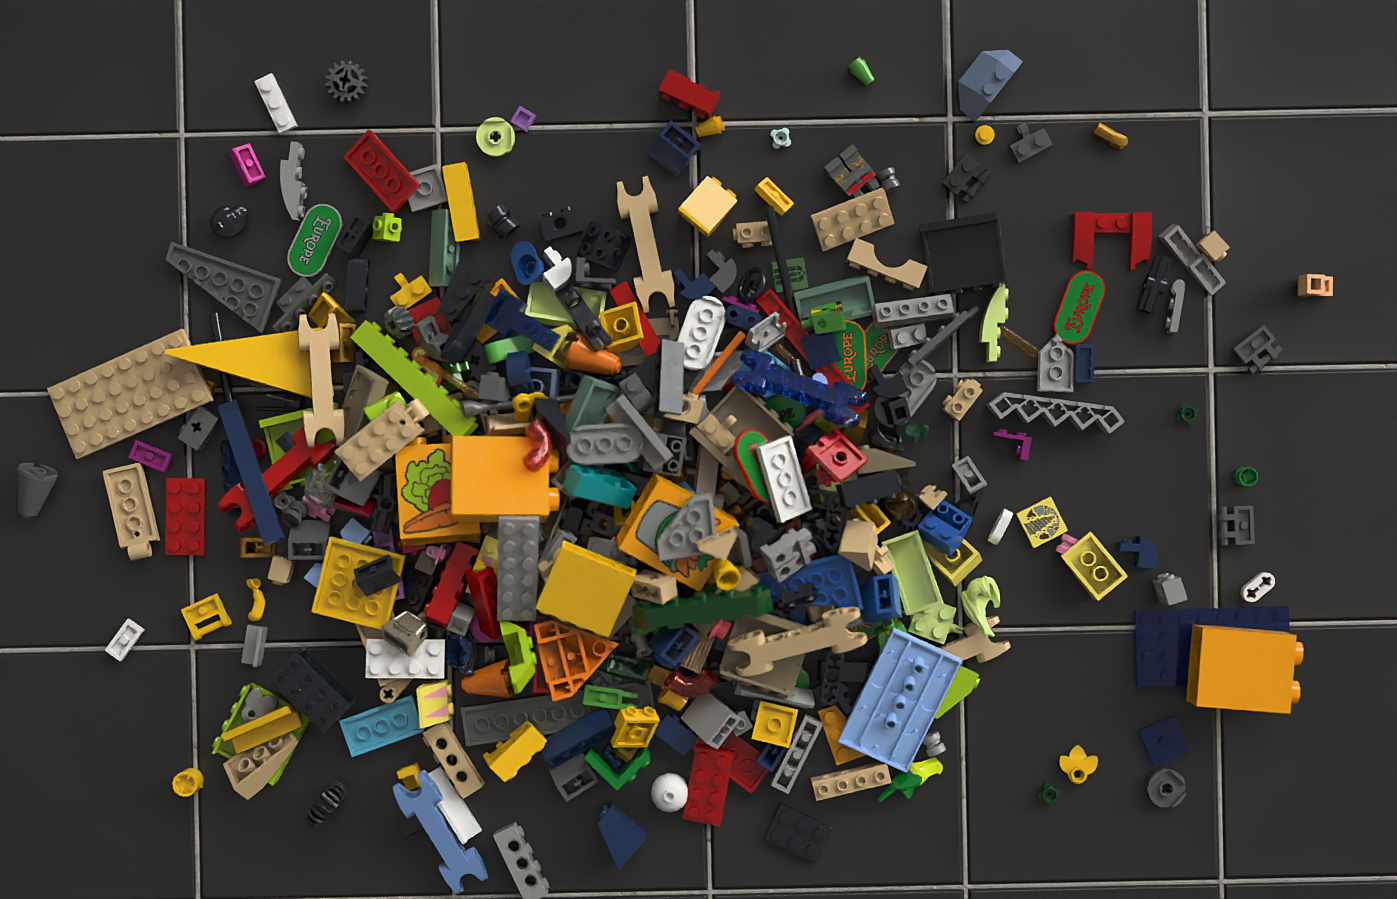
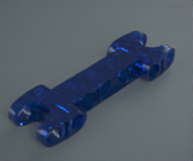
(830, 399)

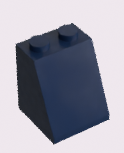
(620, 833)

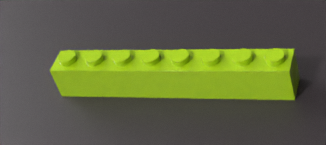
(413, 380)

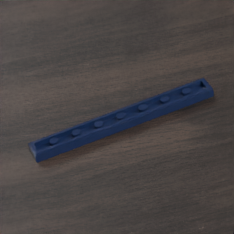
(250, 472)

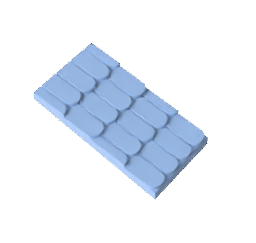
(899, 699)

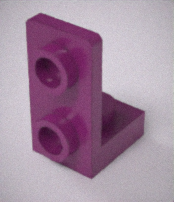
(734, 301)
(1023, 448)

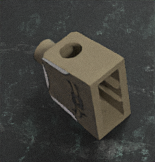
(406, 632)

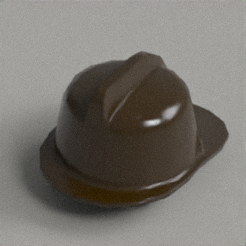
(899, 508)

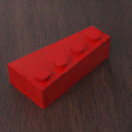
(452, 584)

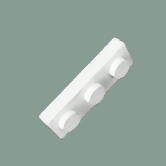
(276, 103)

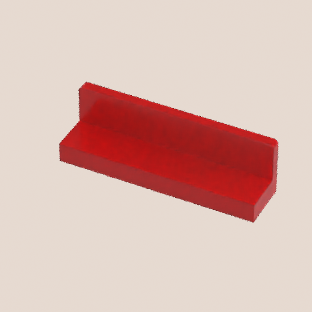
(484, 595)

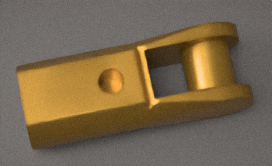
(1110, 136)

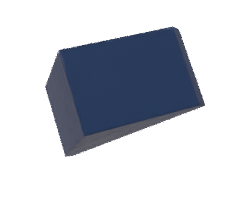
(770, 755)

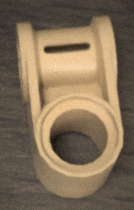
(397, 687)

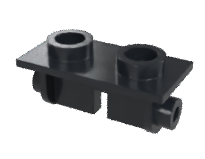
(805, 595)

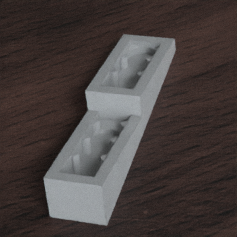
(1192, 259)

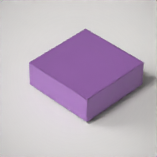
(523, 119)

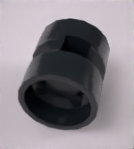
(500, 219)

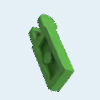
(607, 697)

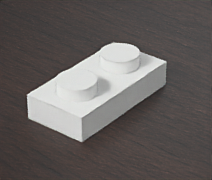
(124, 640)

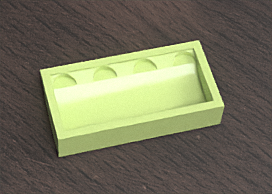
(548, 310)
(914, 573)

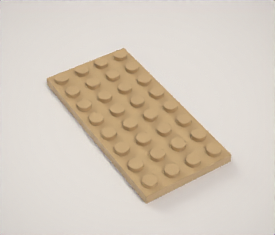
(128, 395)

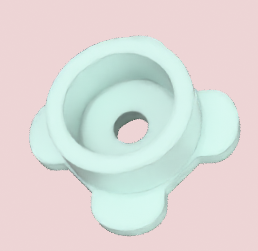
(780, 133)

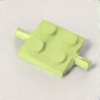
(933, 623)

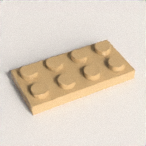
(852, 219)

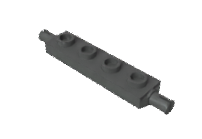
(943, 334)

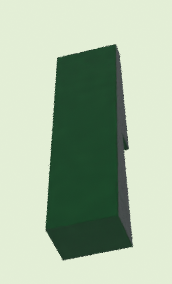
(626, 668)

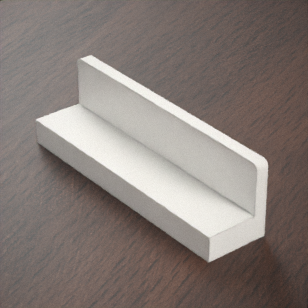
(455, 808)

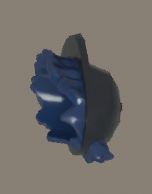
(462, 653)

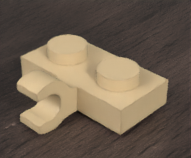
(718, 432)

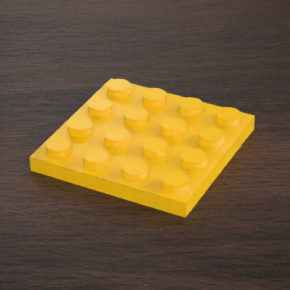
(337, 588)

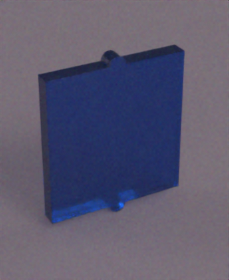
(820, 349)

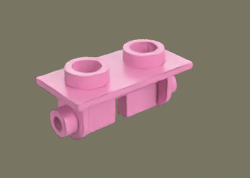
(439, 551)

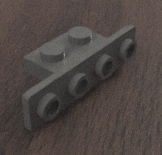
(300, 301)

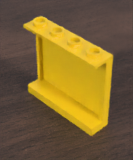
(586, 589)

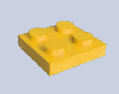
(774, 724)

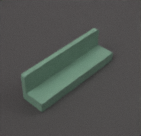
(443, 249)

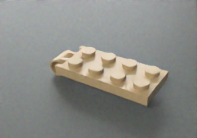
(382, 437)
(131, 509)

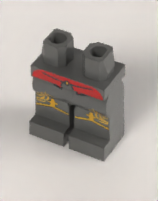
(856, 177)

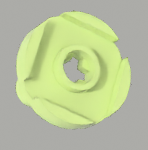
(487, 130)

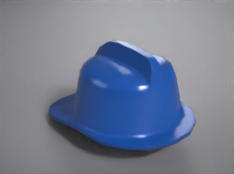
(526, 263)

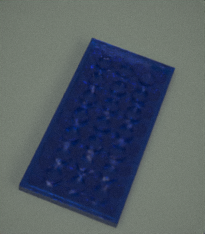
(1165, 637)

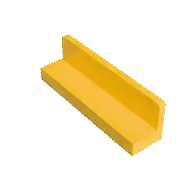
(461, 202)
(264, 728)

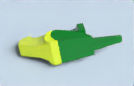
(916, 776)

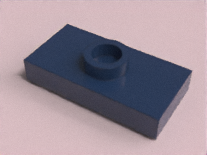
(1084, 363)

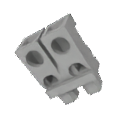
(788, 554)

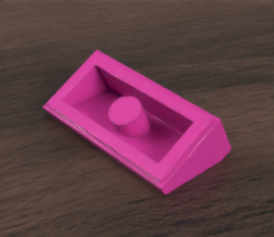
(247, 165)

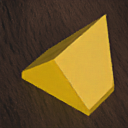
(325, 306)

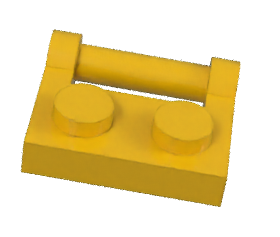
(203, 610)

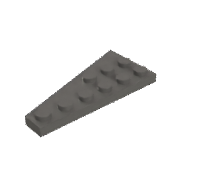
(235, 286)

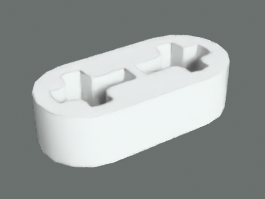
(1000, 526)
(1260, 590)

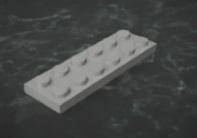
(517, 568)

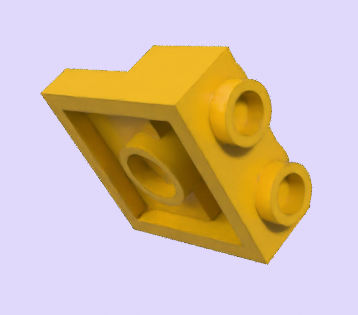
(634, 727)

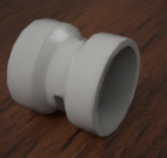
(933, 744)

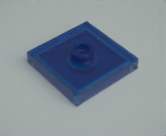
(1164, 741)

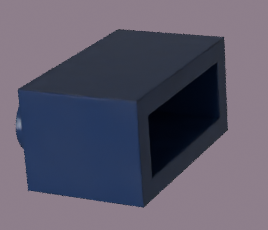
(676, 733)

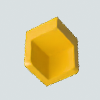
(410, 776)

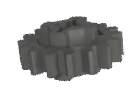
(346, 74)

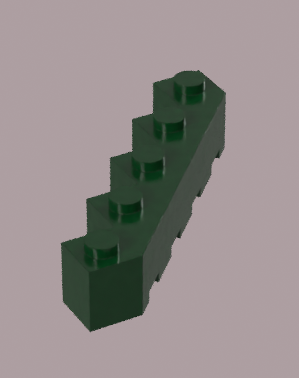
(703, 608)

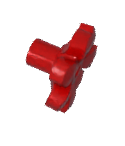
(823, 478)

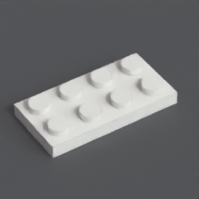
(784, 478)
(388, 662)

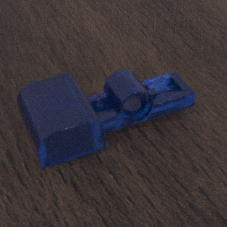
(508, 315)

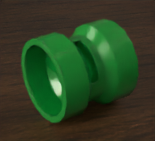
(1249, 475)

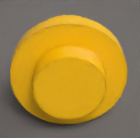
(984, 135)

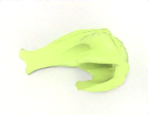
(976, 599)

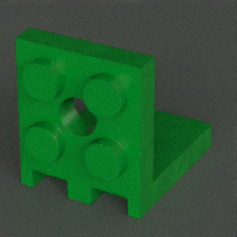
(627, 774)

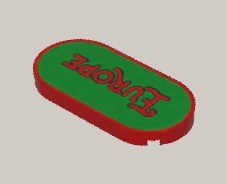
(1079, 307)
(749, 464)

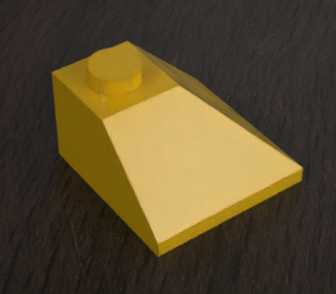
(622, 326)

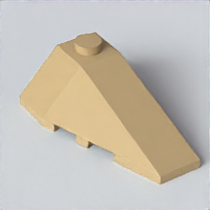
(255, 767)

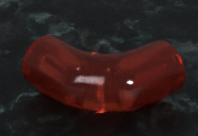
(540, 446)
(691, 686)

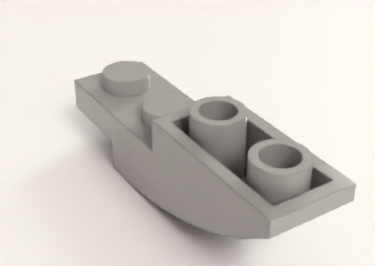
(292, 189)

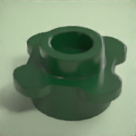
(1182, 414)
(1043, 795)

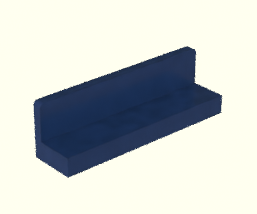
(578, 737)

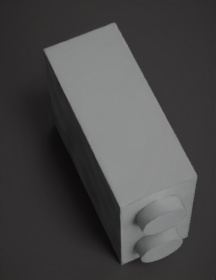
(710, 719)

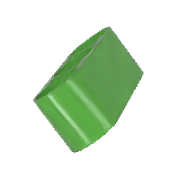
(498, 350)

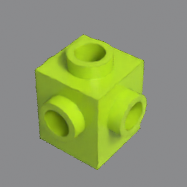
(387, 228)

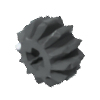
(399, 322)

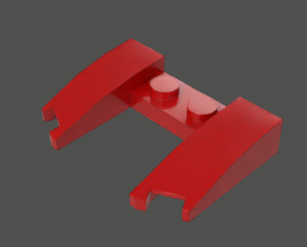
(1087, 223)

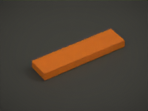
(718, 363)

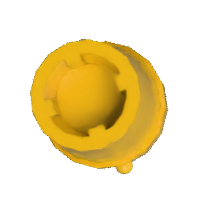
(726, 574)
(672, 699)

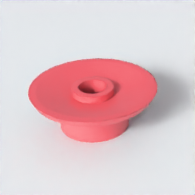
(720, 629)

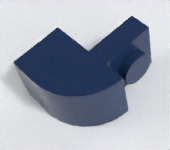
(693, 290)
(518, 372)
(1145, 551)

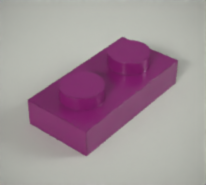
(150, 456)

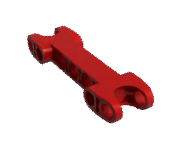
(279, 475)

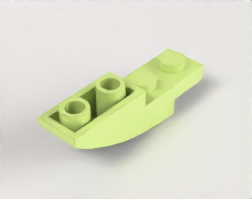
(994, 314)

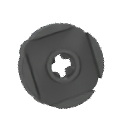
(1176, 787)

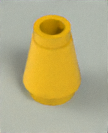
(710, 127)

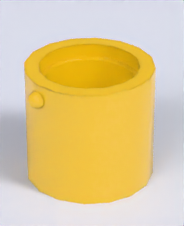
(188, 782)

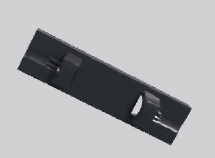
(583, 317)

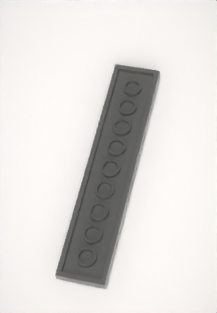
(499, 719)

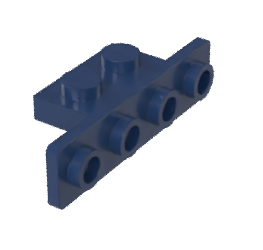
(231, 472)

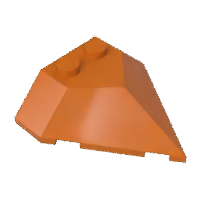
(568, 656)

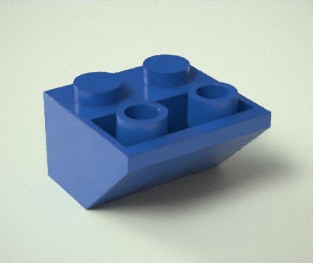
(945, 527)
(880, 598)

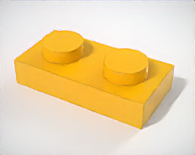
(773, 196)

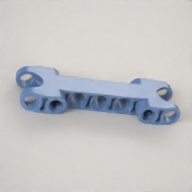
(424, 805)

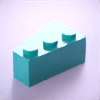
(599, 485)

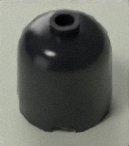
(760, 531)

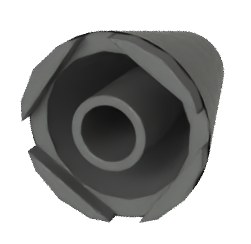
(34, 487)

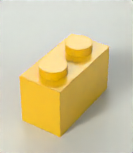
(871, 513)

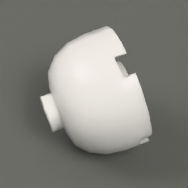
(669, 792)

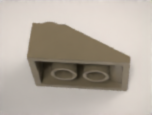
(881, 460)

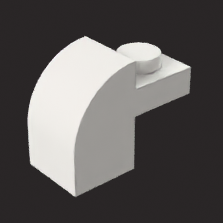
(560, 271)

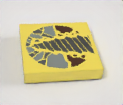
(1041, 522)

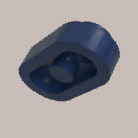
(742, 318)

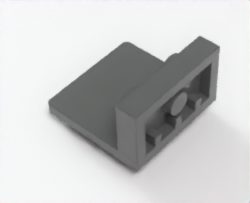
(583, 270)

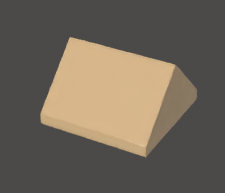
(859, 543)

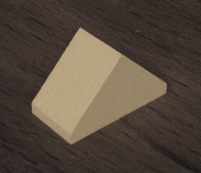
(718, 543)

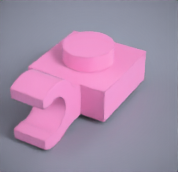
(315, 511)

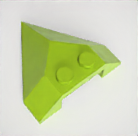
(520, 654)

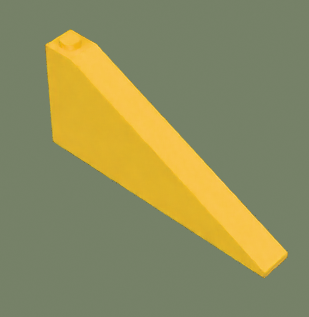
(261, 359)

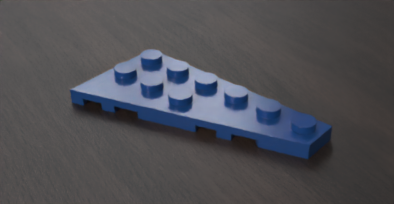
(833, 580)

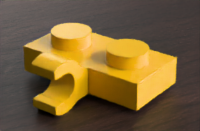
(410, 292)

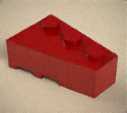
(689, 95)

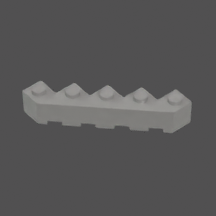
(1055, 411)

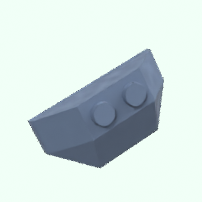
(985, 80)

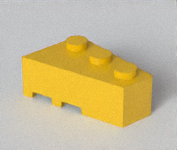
(516, 751)

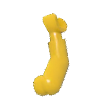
(259, 604)

